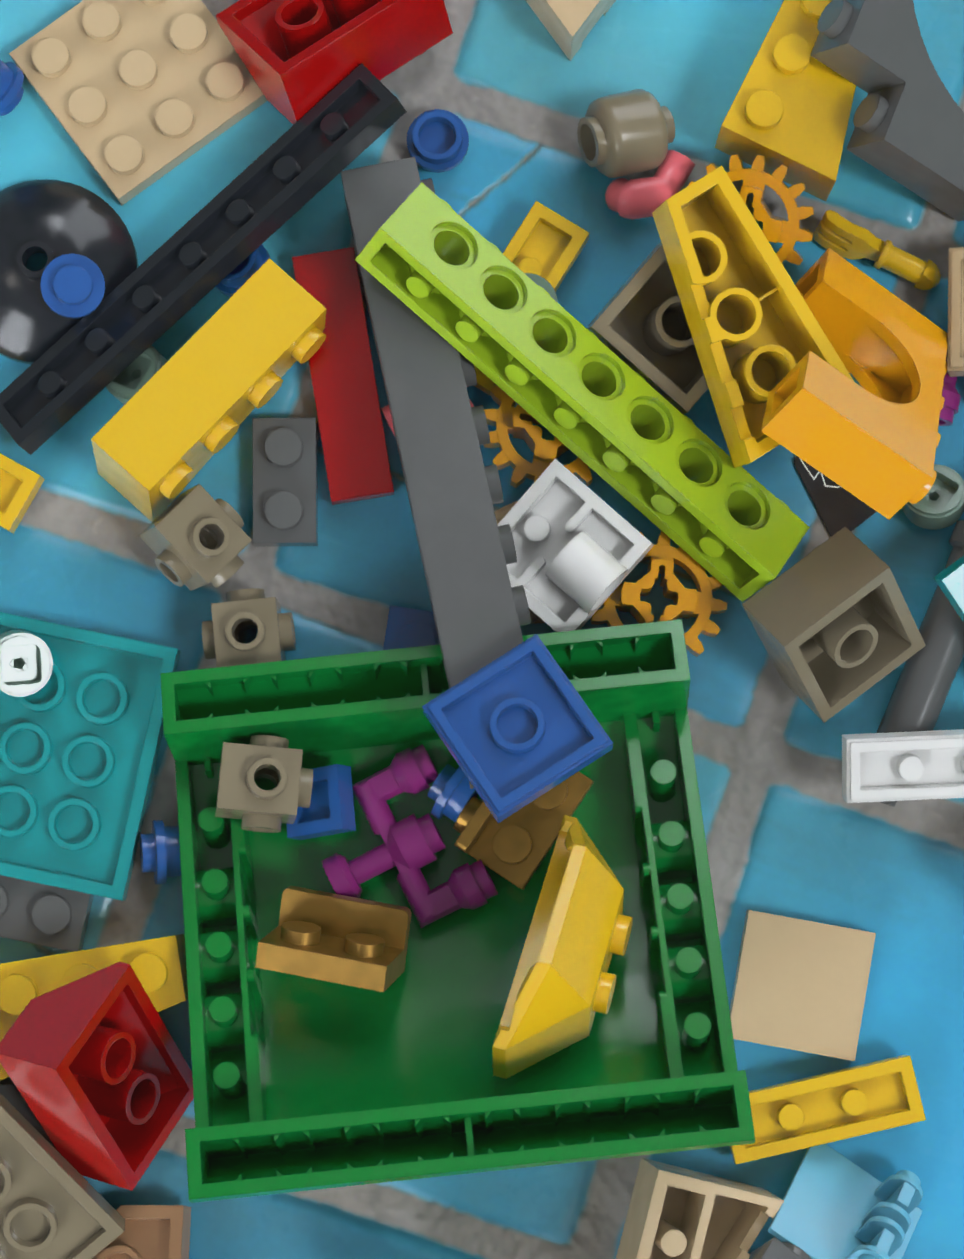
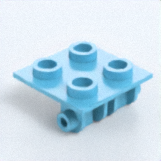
(845, 1212)

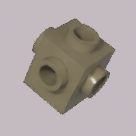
(197, 540)
(241, 612)
(262, 758)

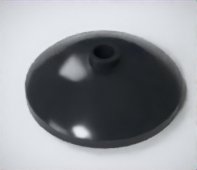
(55, 221)

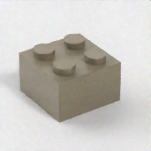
(651, 333)
(834, 624)

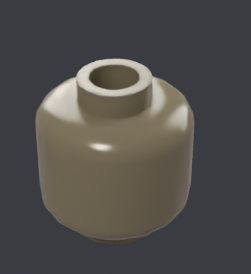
(625, 133)

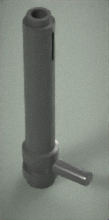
(931, 670)

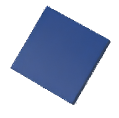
(517, 728)

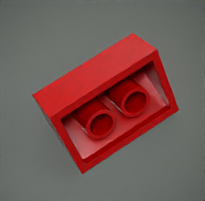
(310, 46)
(100, 1073)

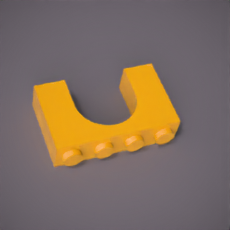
(874, 437)

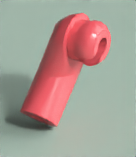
(642, 196)

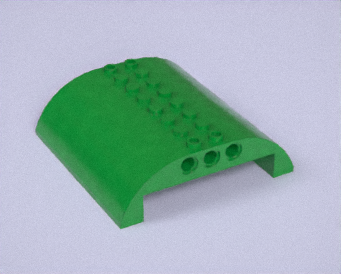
(371, 1086)

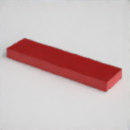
(345, 380)

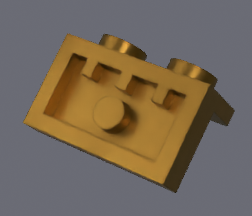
(524, 838)
(337, 939)

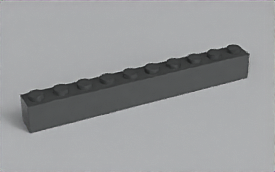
(439, 452)

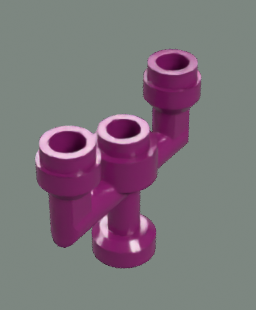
(407, 845)

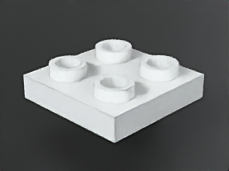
(569, 548)

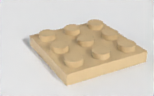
(138, 85)

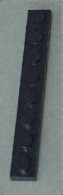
(197, 258)

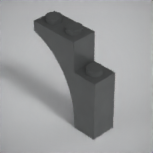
(908, 118)

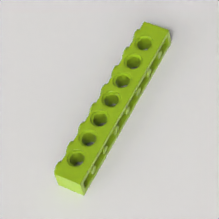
(582, 393)

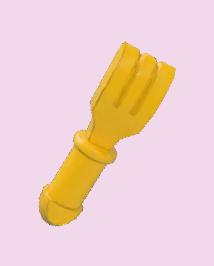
(859, 243)

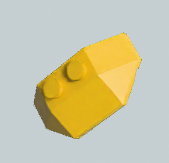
(564, 956)

